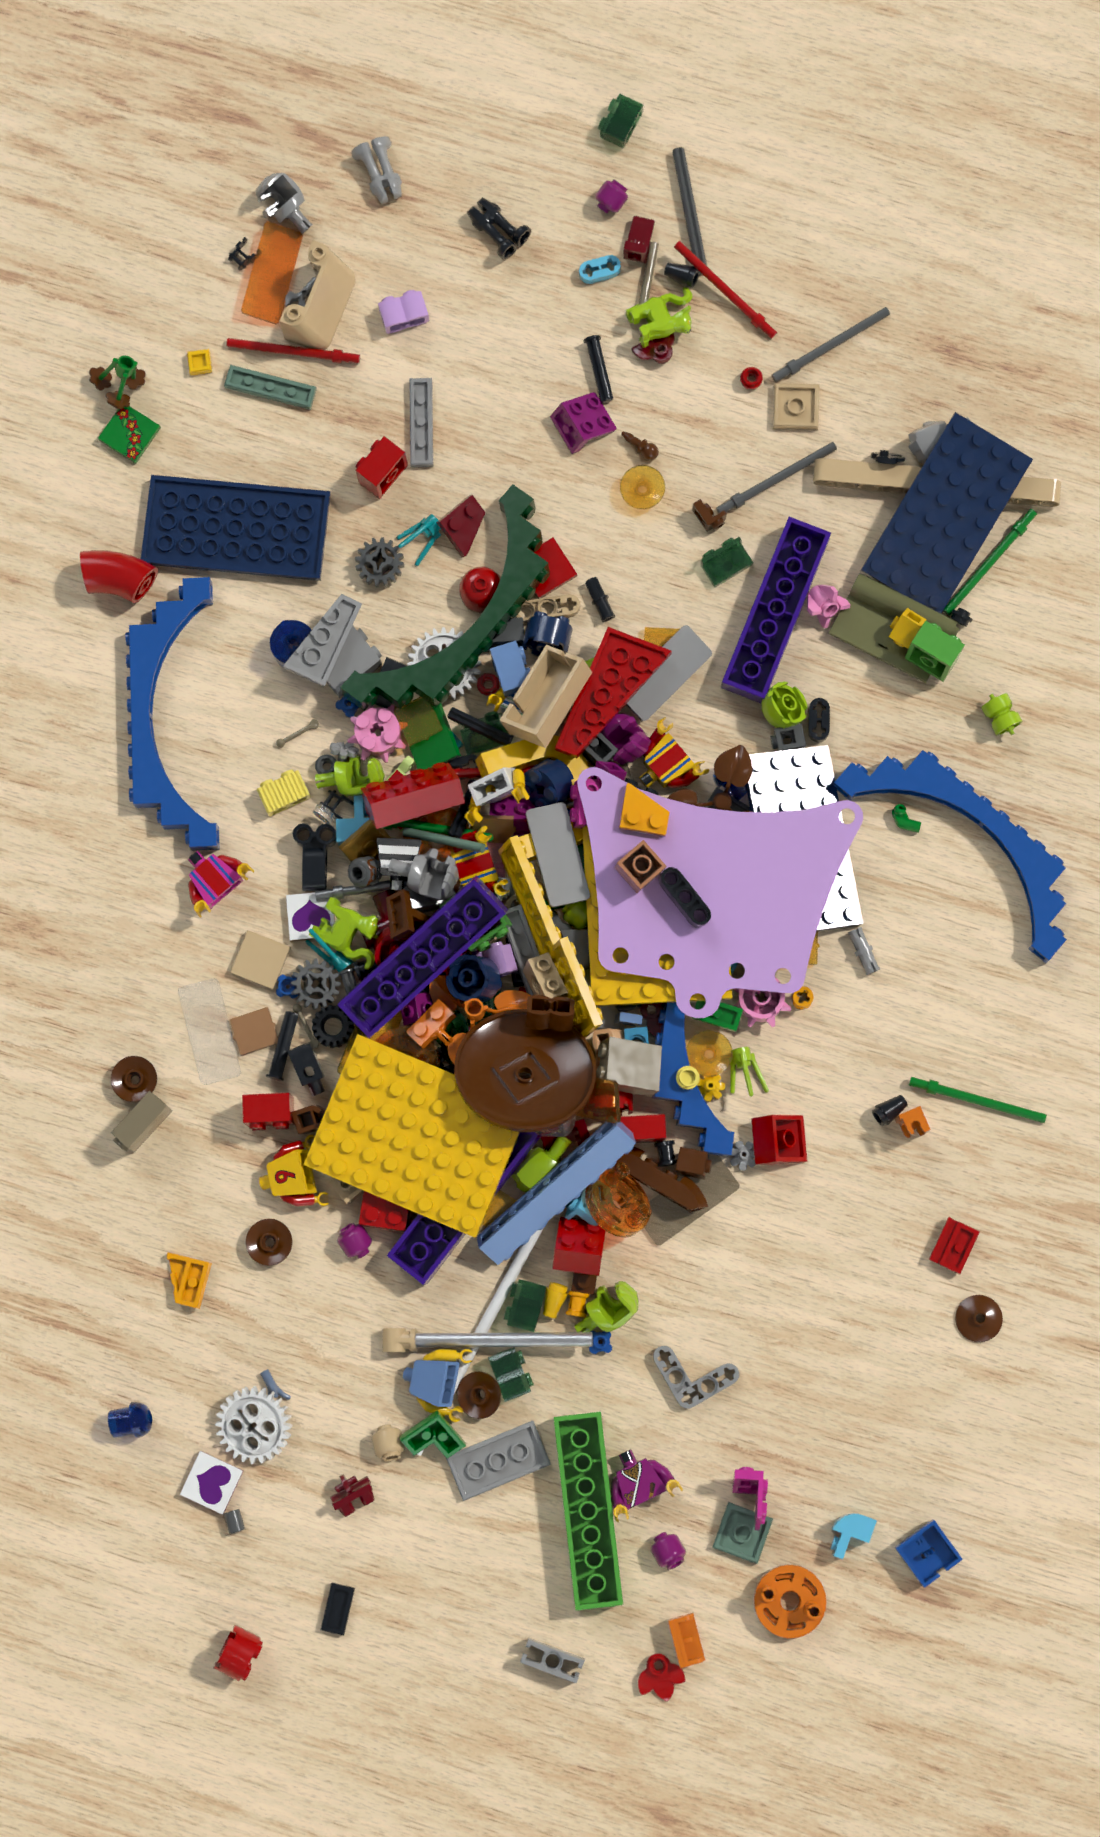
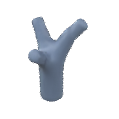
(272, 1386)

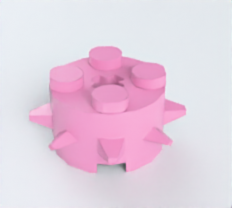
(375, 745)
(760, 1011)

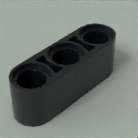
(686, 909)

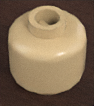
(387, 1443)

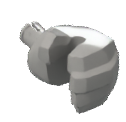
(287, 200)
(925, 438)
(427, 874)

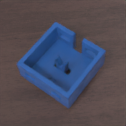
(920, 1542)

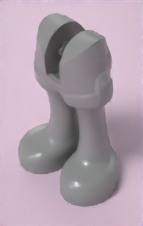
(379, 182)

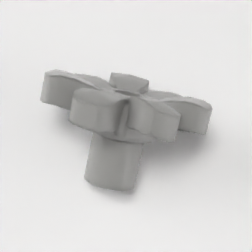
(343, 750)
(739, 1159)

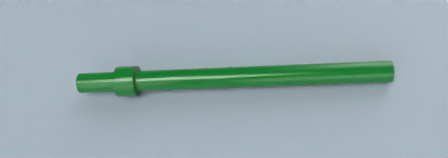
(1018, 529)
(933, 1087)

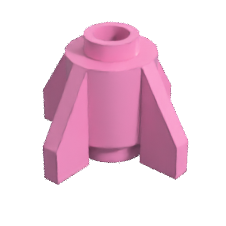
(825, 602)

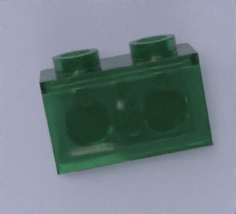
(725, 561)
(475, 742)

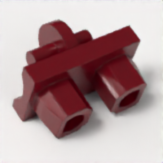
(350, 1490)

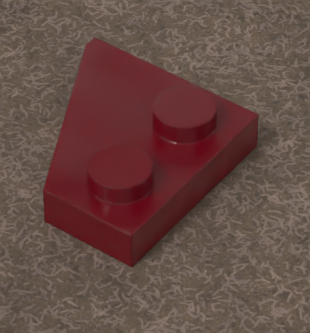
(462, 524)

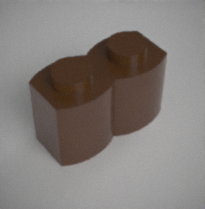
(550, 1013)

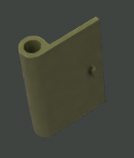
(870, 616)

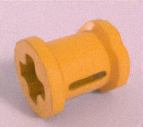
(809, 997)
(577, 1304)

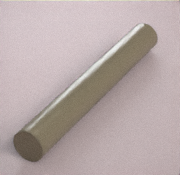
(649, 270)

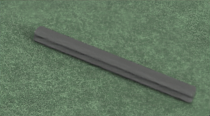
(688, 204)

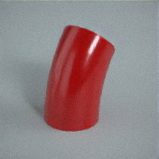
(117, 574)

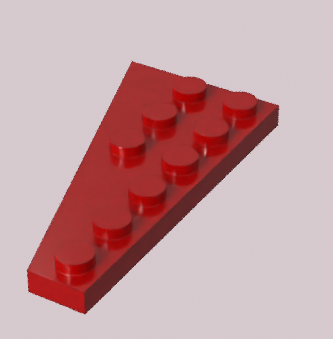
(618, 673)

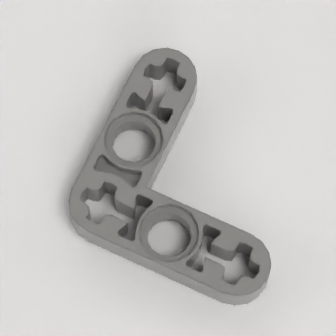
(686, 1385)

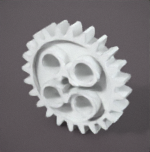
(436, 642)
(267, 1411)

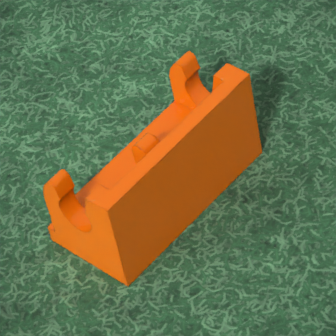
(913, 1120)
(686, 1640)

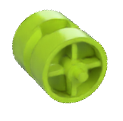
(999, 710)

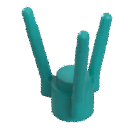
(428, 528)
(336, 959)

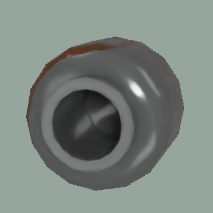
(364, 871)

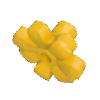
(711, 1092)

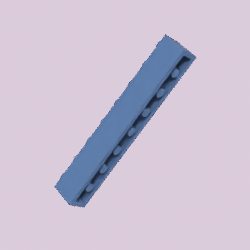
(555, 1191)

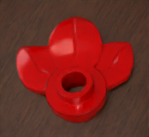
(661, 1680)

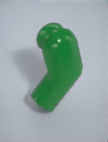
(902, 820)

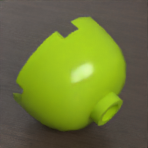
(784, 705)

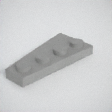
(322, 646)

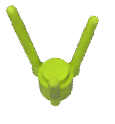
(742, 1058)

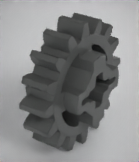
(371, 559)
(308, 978)

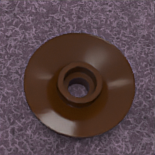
(123, 1073)
(257, 1238)
(966, 1318)
(470, 1398)

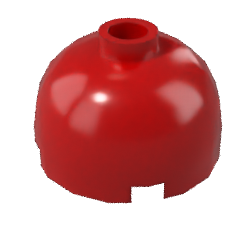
(478, 588)

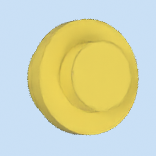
(687, 1077)

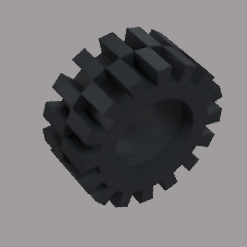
(332, 1040)

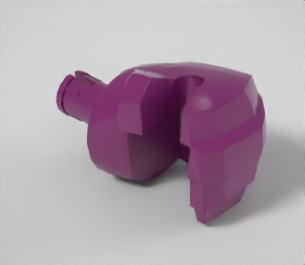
(627, 738)

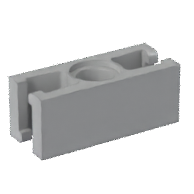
(542, 1665)

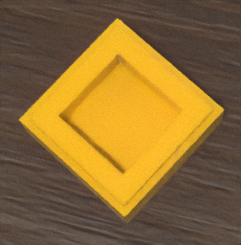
(199, 362)

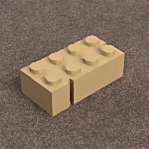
(546, 696)

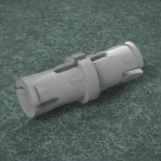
(863, 950)

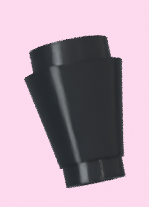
(683, 274)
(887, 1111)

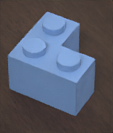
(509, 666)

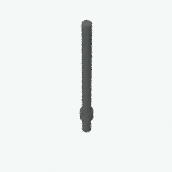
(794, 365)
(738, 499)

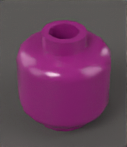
(611, 196)
(354, 1240)
(668, 1550)

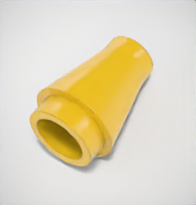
(554, 1299)

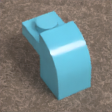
(347, 827)
(850, 1526)

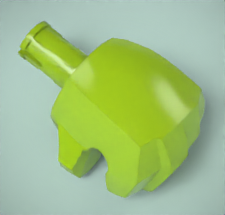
(349, 776)
(539, 1164)
(608, 1312)

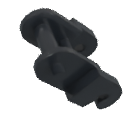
(232, 256)
(340, 799)

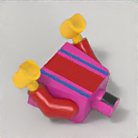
(214, 879)

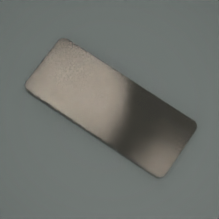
(669, 1218)

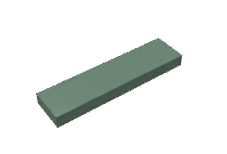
(270, 387)

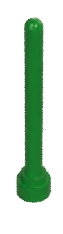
(428, 827)

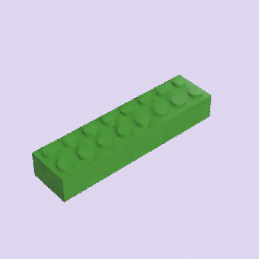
(588, 1511)

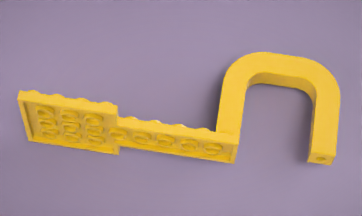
(517, 859)

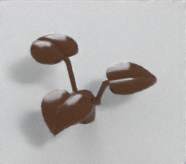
(731, 767)

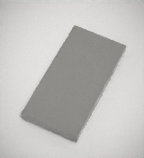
(498, 1460)

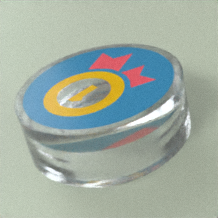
(323, 814)

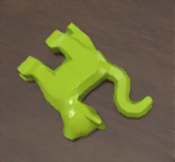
(659, 320)
(344, 929)

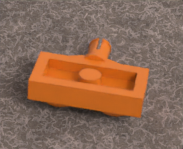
(432, 1025)

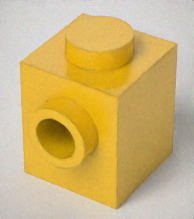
(906, 628)

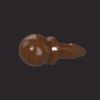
(648, 450)

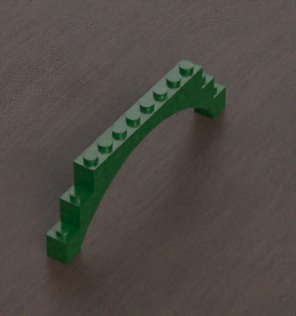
(439, 673)

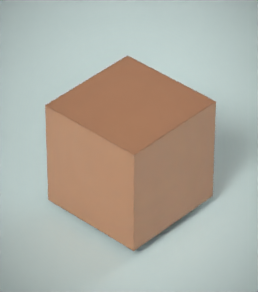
(640, 866)

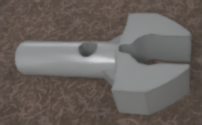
(301, 296)

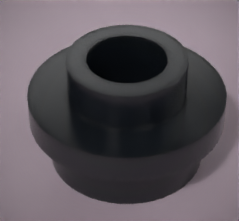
(961, 616)

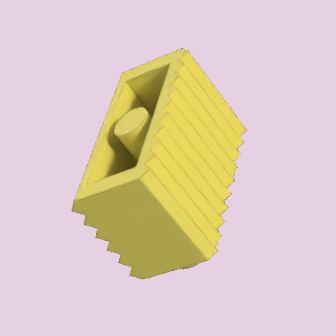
(283, 792)

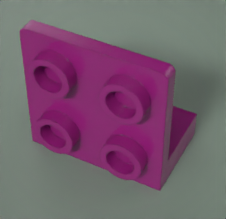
(582, 420)
(510, 807)

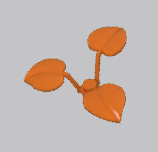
(474, 1007)

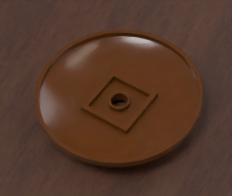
(500, 1050)

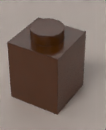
(693, 1163)

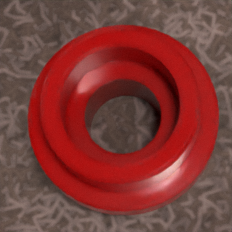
(751, 371)
(485, 678)

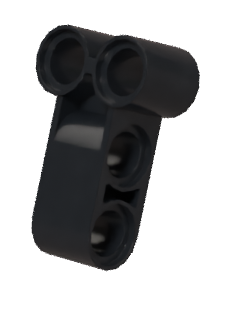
(314, 856)

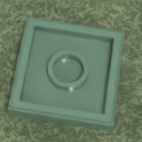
(738, 1533)

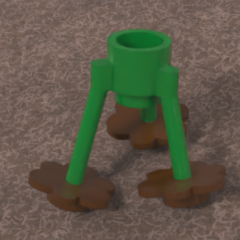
(126, 370)

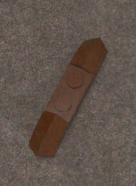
(682, 1193)

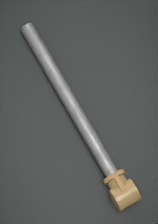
(401, 1340)

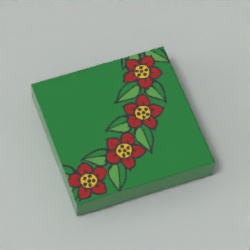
(129, 433)

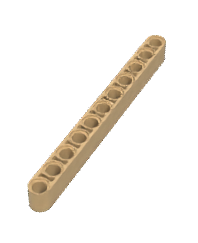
(900, 477)

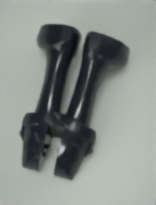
(493, 215)

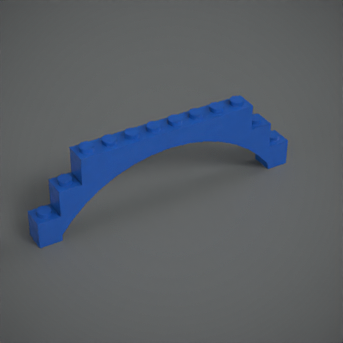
(148, 650)
(1032, 863)
(692, 1108)

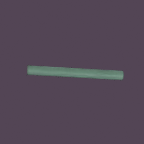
(445, 840)

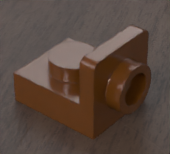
(704, 515)
(584, 1283)

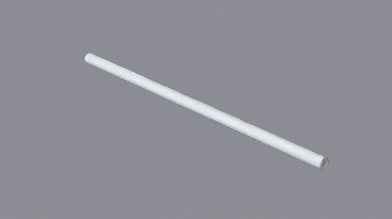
(497, 1301)

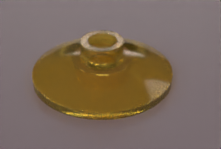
(642, 476)
(714, 1042)

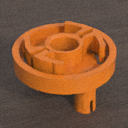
(810, 1607)

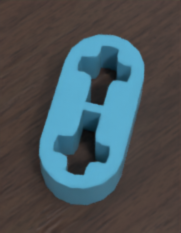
(598, 264)

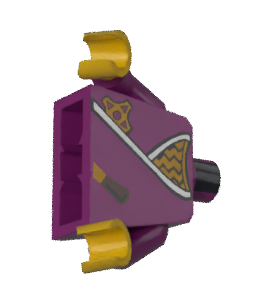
(639, 1483)

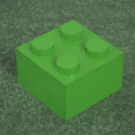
(934, 650)

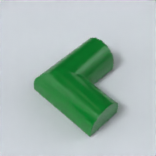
(433, 1430)

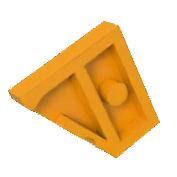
(642, 813)
(189, 1279)

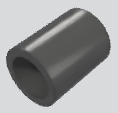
(234, 1521)

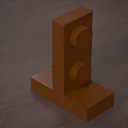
(403, 918)

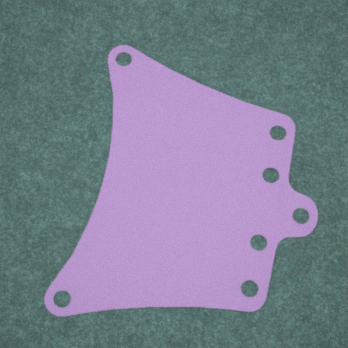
(753, 870)

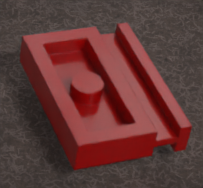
(954, 1245)

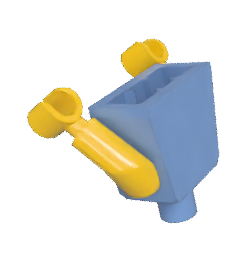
(435, 1380)

